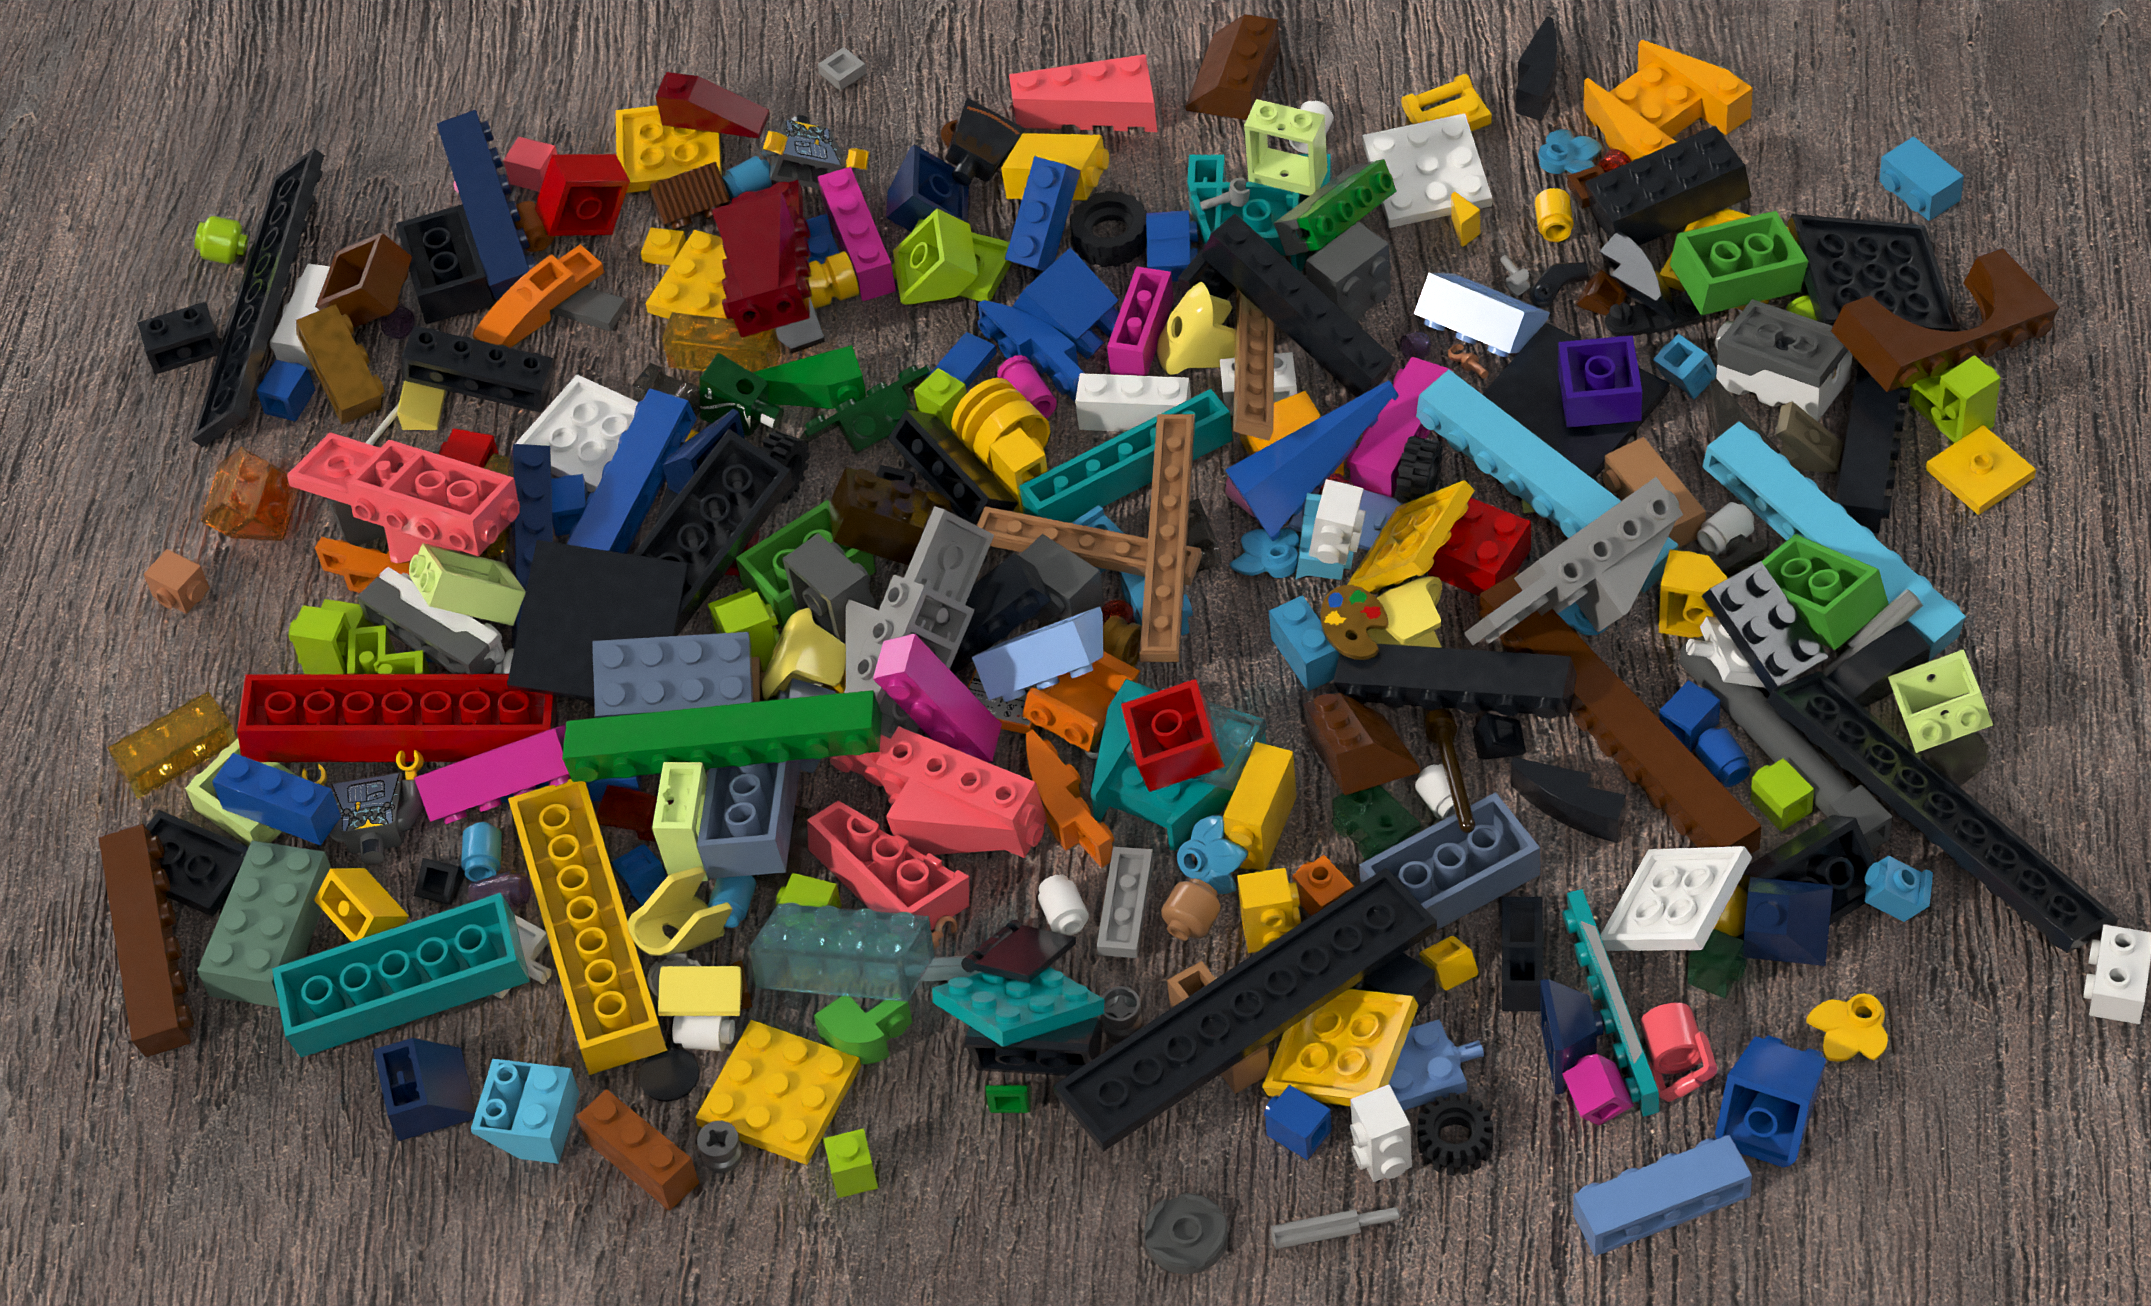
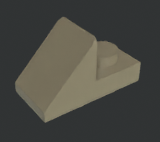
(1806, 441)

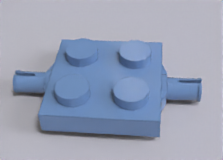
(1430, 1066)

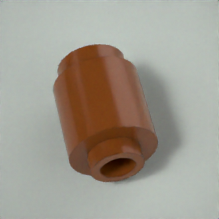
(533, 227)

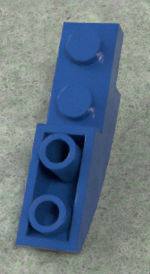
(1031, 337)

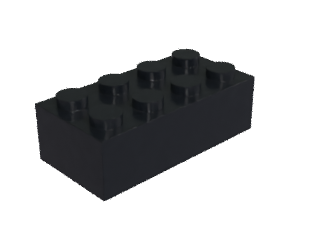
(1669, 187)

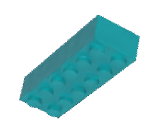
(400, 975)

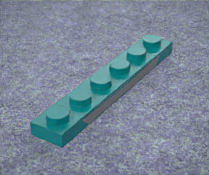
(1615, 1014)

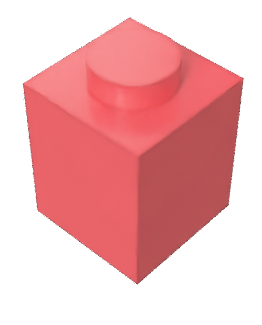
(528, 163)

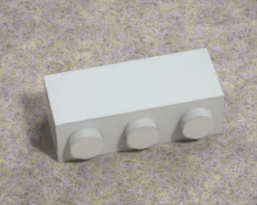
(303, 302)
(1126, 401)

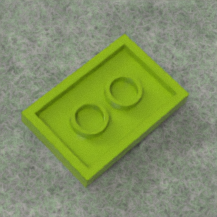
(991, 266)

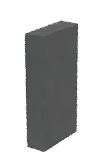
(592, 308)

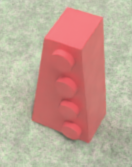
(1086, 95)
(883, 867)

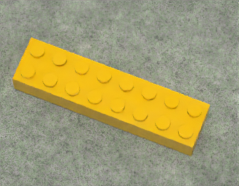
(586, 926)

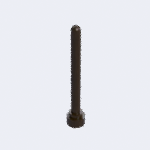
(1441, 729)

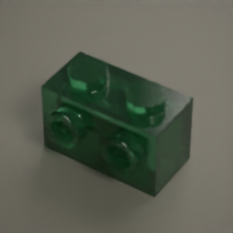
(1373, 820)

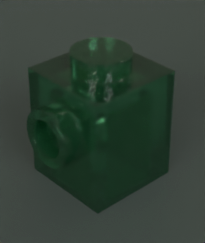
(1717, 964)

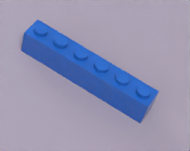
(633, 474)

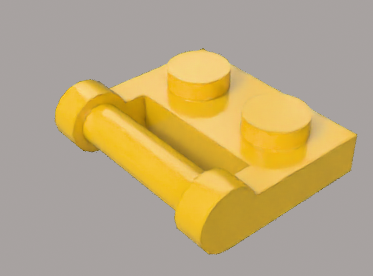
(1469, 103)

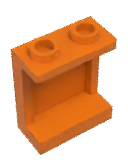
(1080, 704)

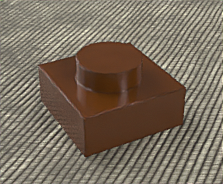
(1577, 181)

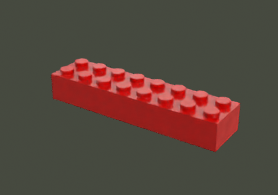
(385, 714)

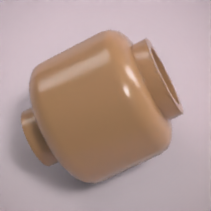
(1191, 909)

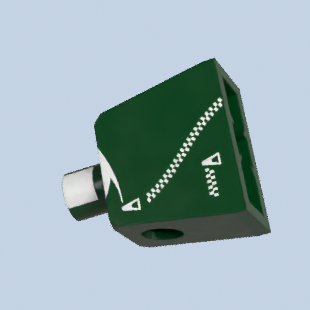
(730, 387)

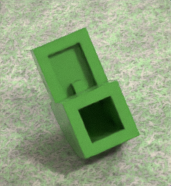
(862, 1034)

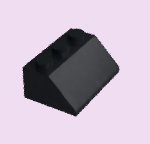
(1825, 854)
(1050, 1053)

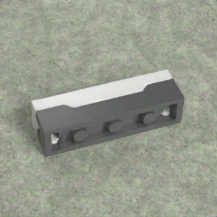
(443, 635)

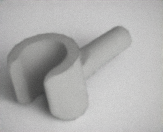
(1236, 195)
(1516, 281)

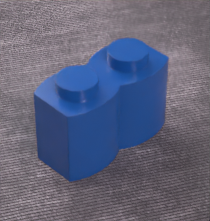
(1170, 241)

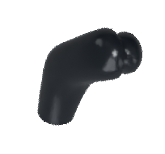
(1554, 278)

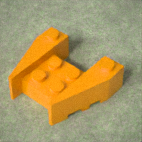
(1664, 100)

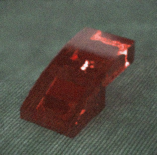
(628, 810)

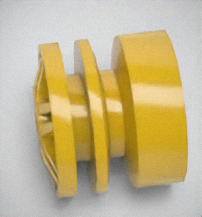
(993, 411)

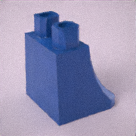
(1072, 302)
(1770, 1100)

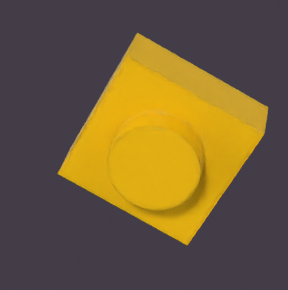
(662, 246)

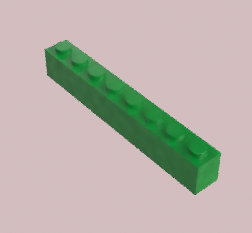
(723, 735)

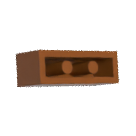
(638, 1149)

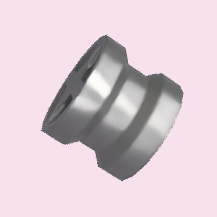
(720, 1157)

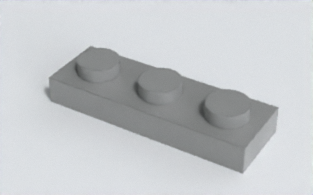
(1125, 902)

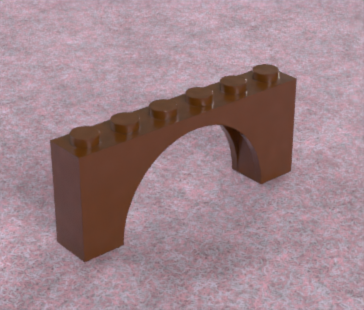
(1904, 353)

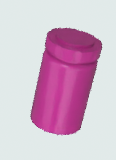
(1028, 382)

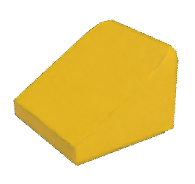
(1465, 219)
(1450, 961)

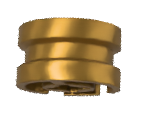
(1122, 640)

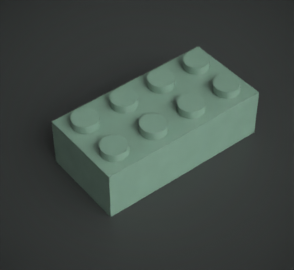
(264, 922)

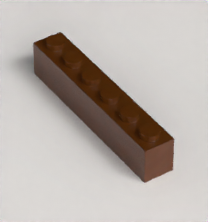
(145, 940)

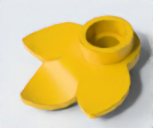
(1846, 1031)

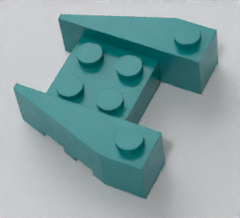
(1264, 207)
(1122, 787)

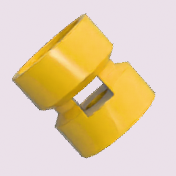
(832, 279)

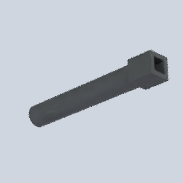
(1783, 740)

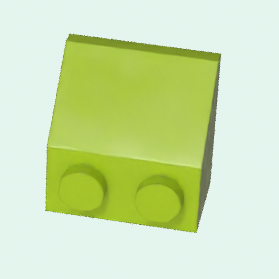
(935, 260)

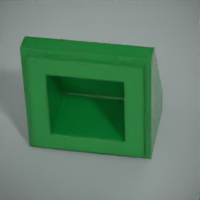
(1009, 1098)

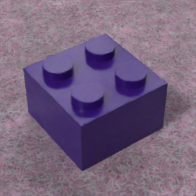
(1599, 381)

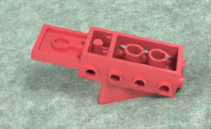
(411, 494)
(949, 798)

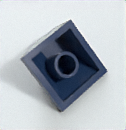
(923, 186)
(689, 457)
(1787, 921)
(1567, 1028)

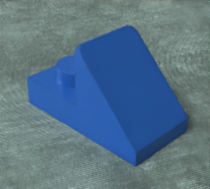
(821, 239)

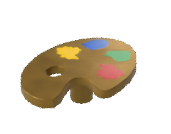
(1352, 612)

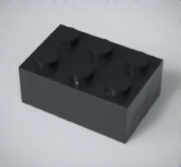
(444, 264)

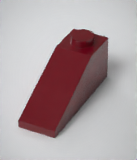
(704, 106)

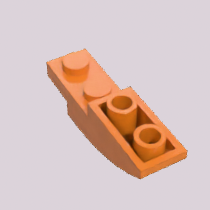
(532, 297)
(355, 563)
(1063, 806)

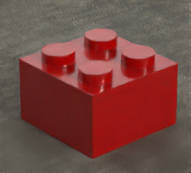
(582, 194)
(1482, 548)
(1172, 735)

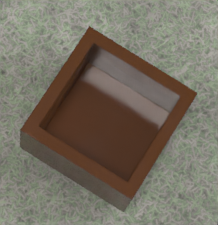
(366, 279)

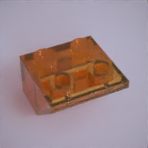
(250, 498)

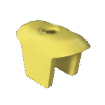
(1196, 333)
(1411, 614)
(804, 654)
(677, 906)

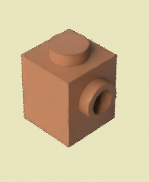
(176, 581)

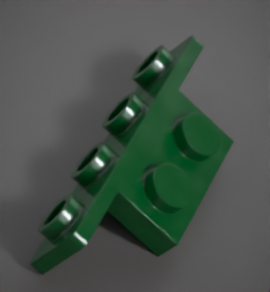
(873, 417)

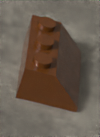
(1236, 68)
(1356, 743)

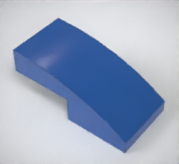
(639, 873)

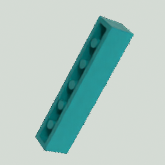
(1120, 464)

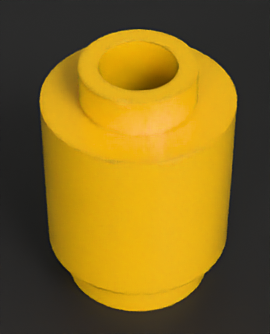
(1554, 214)

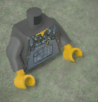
(807, 151)
(376, 809)

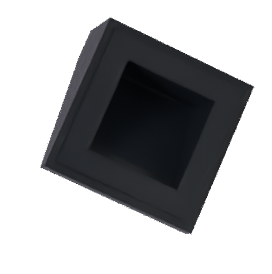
(1498, 737)
(439, 881)

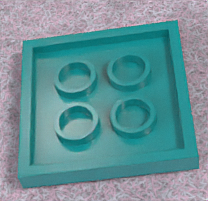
(1015, 1009)

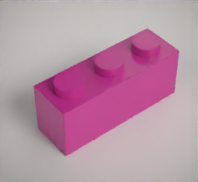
(1140, 322)

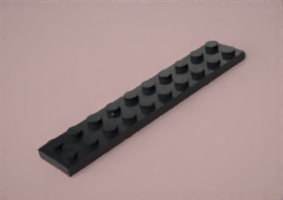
(258, 299)
(1942, 811)
(1244, 1009)

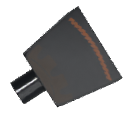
(980, 143)

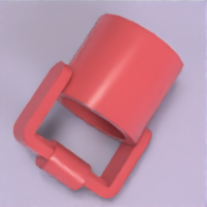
(1675, 1048)

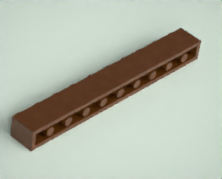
(1632, 733)

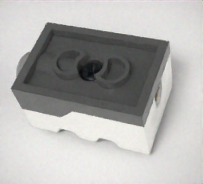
(1782, 358)

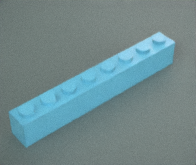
(1519, 459)
(1798, 507)

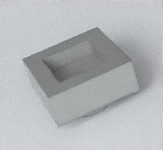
(842, 68)

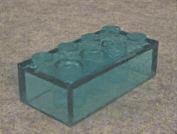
(842, 952)

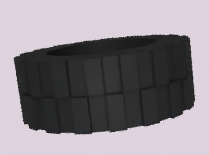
(1111, 250)

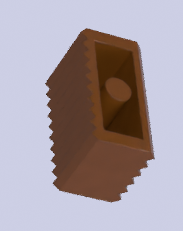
(689, 196)

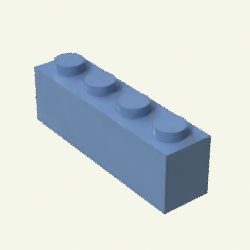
(1661, 1194)

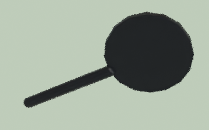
(669, 1073)

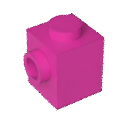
(1597, 1089)

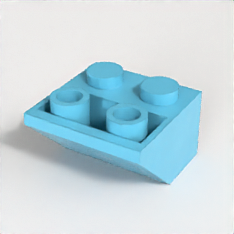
(527, 1109)

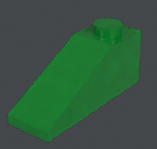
(816, 380)

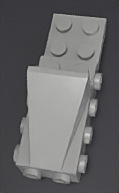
(1595, 567)
(919, 605)

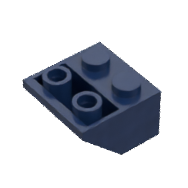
(424, 1086)

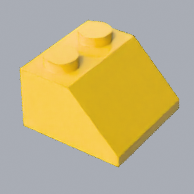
(1681, 592)

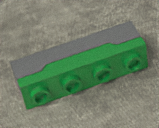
(1335, 207)

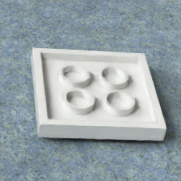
(1427, 167)
(582, 429)
(1675, 899)

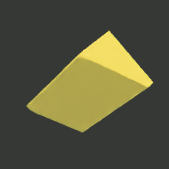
(420, 407)
(700, 991)

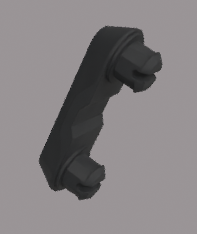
(1639, 320)

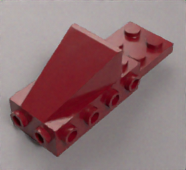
(765, 258)

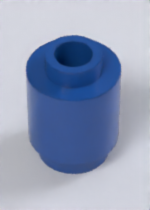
(1723, 756)

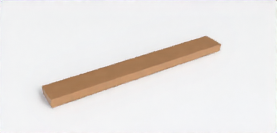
(1253, 371)
(1167, 538)

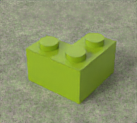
(1958, 398)
(747, 613)
(322, 635)
(373, 653)

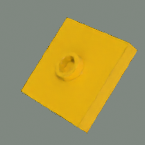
(1980, 469)

